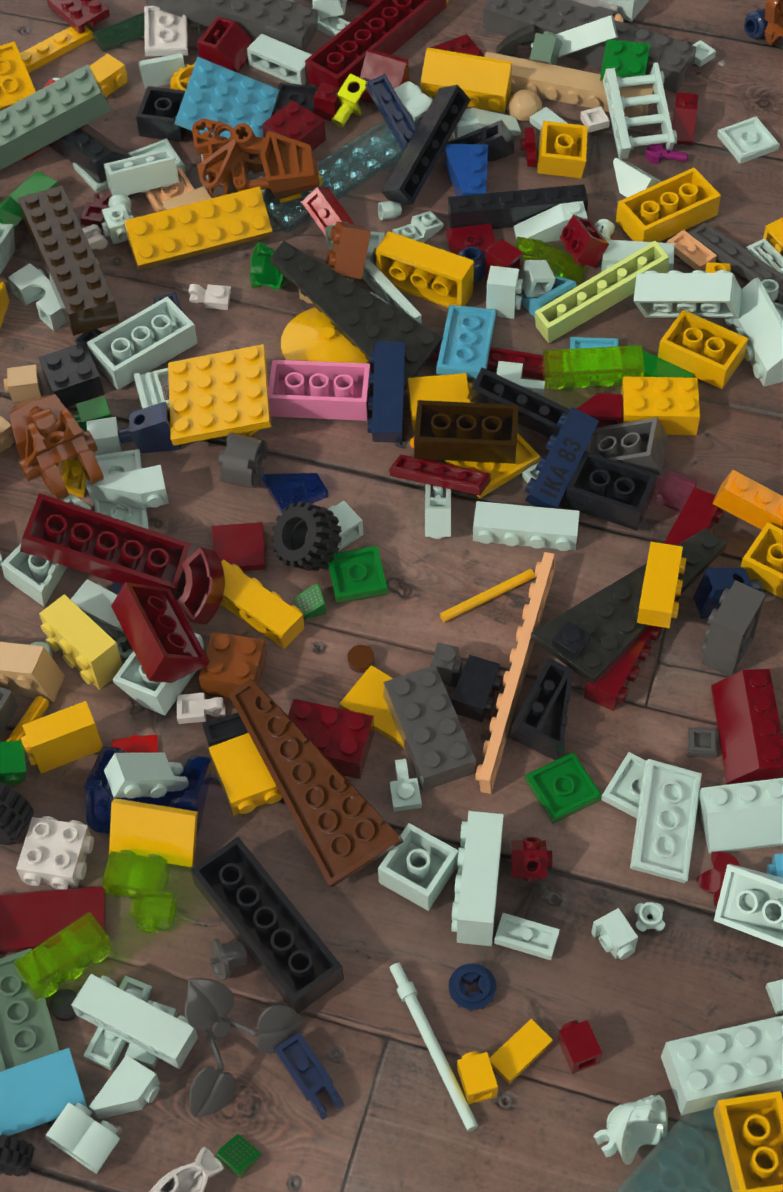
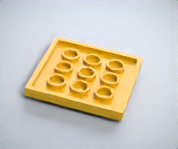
(218, 395)

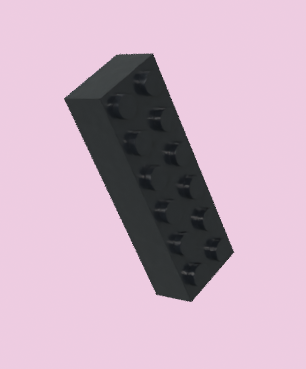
(267, 925)

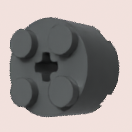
(243, 460)

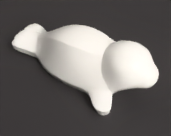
(192, 1176)

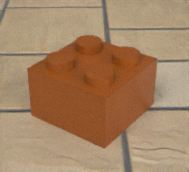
(348, 249)
(231, 663)

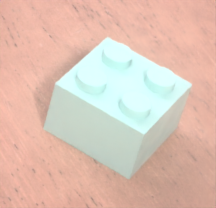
(418, 867)

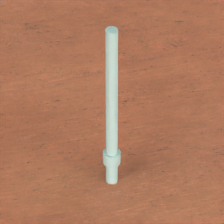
(408, 994)

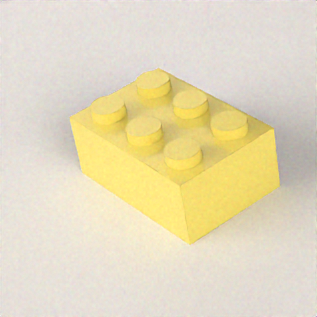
(81, 642)

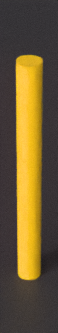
(487, 595)

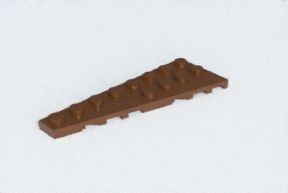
(329, 811)

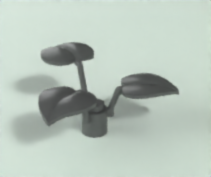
(207, 1010)

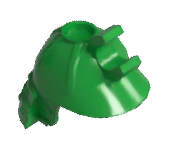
(263, 271)

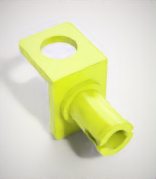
(349, 101)

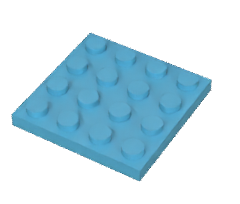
(225, 98)

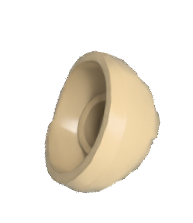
(524, 104)

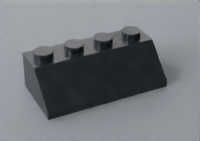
(89, 151)

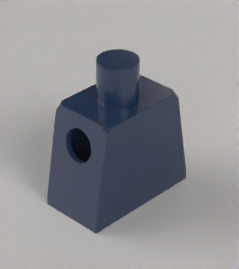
(149, 429)
(713, 585)

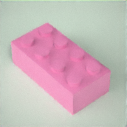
(319, 390)

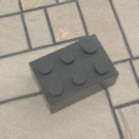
(732, 628)

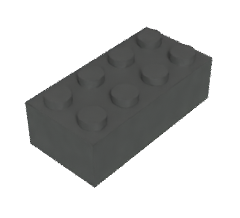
(429, 728)

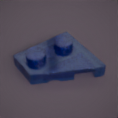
(294, 488)

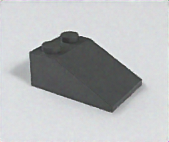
(632, 443)

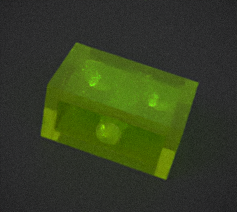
(130, 872)

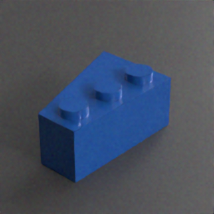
(466, 167)

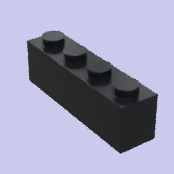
(533, 411)

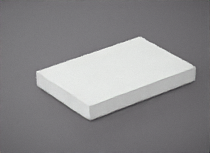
(164, 33)

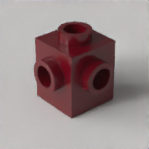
(530, 859)

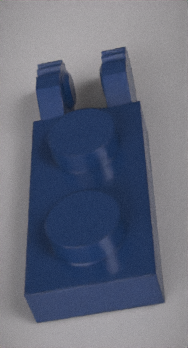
(307, 1072)

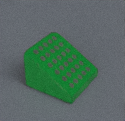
(311, 602)
(238, 1155)

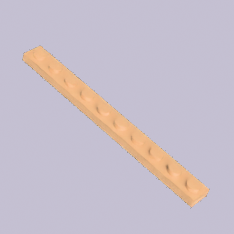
(514, 679)

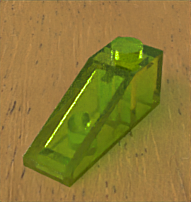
(558, 261)

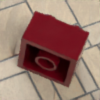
(297, 123)

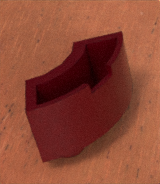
(203, 585)

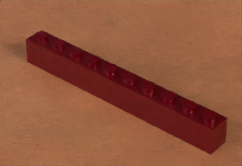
(612, 685)

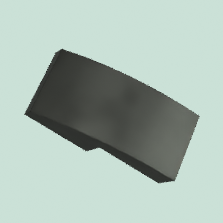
(510, 44)

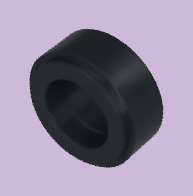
(61, 1005)

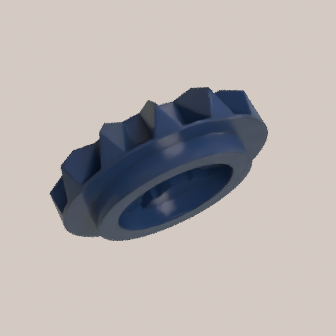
(469, 974)

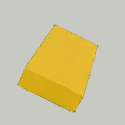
(520, 1051)

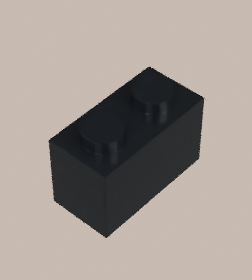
(476, 688)

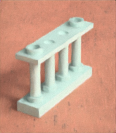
(621, 123)

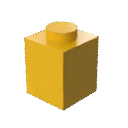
(477, 1077)

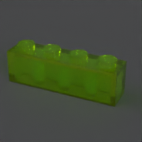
(591, 366)

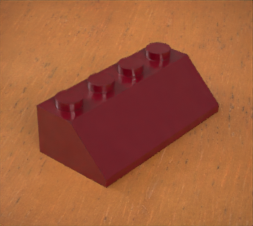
(158, 632)
(748, 726)

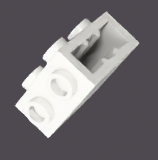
(55, 853)

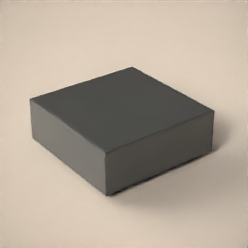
(701, 743)

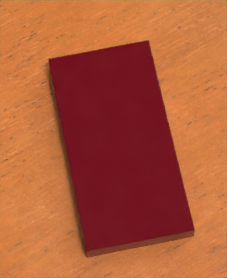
(37, 916)

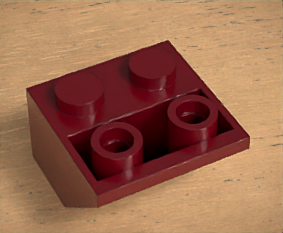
(225, 44)

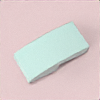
(421, 227)

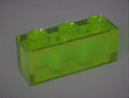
(63, 957)

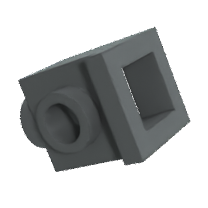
(448, 663)

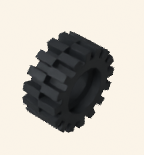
(15, 1156)

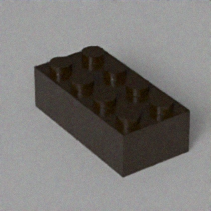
(466, 431)

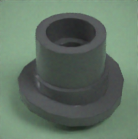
(226, 958)

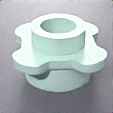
(653, 909)

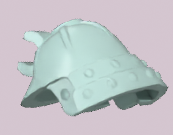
(633, 1126)

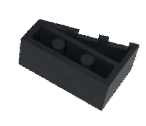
(544, 714)

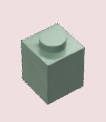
(545, 48)

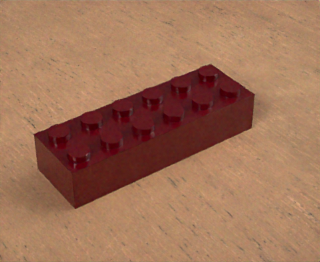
(102, 545)

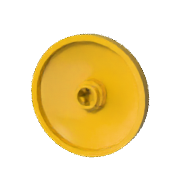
(314, 338)

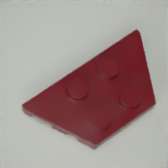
(80, 12)

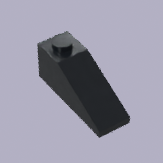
(495, 135)

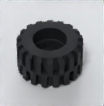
(291, 533)
(14, 814)

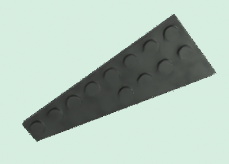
(355, 311)
(614, 610)

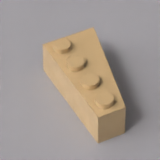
(29, 671)

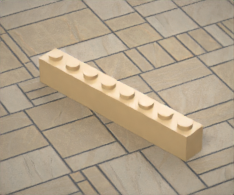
(569, 85)

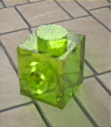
(154, 911)

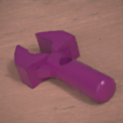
(656, 152)

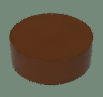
(360, 658)

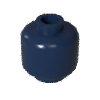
(756, 24)
(479, 259)

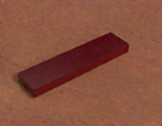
(440, 474)

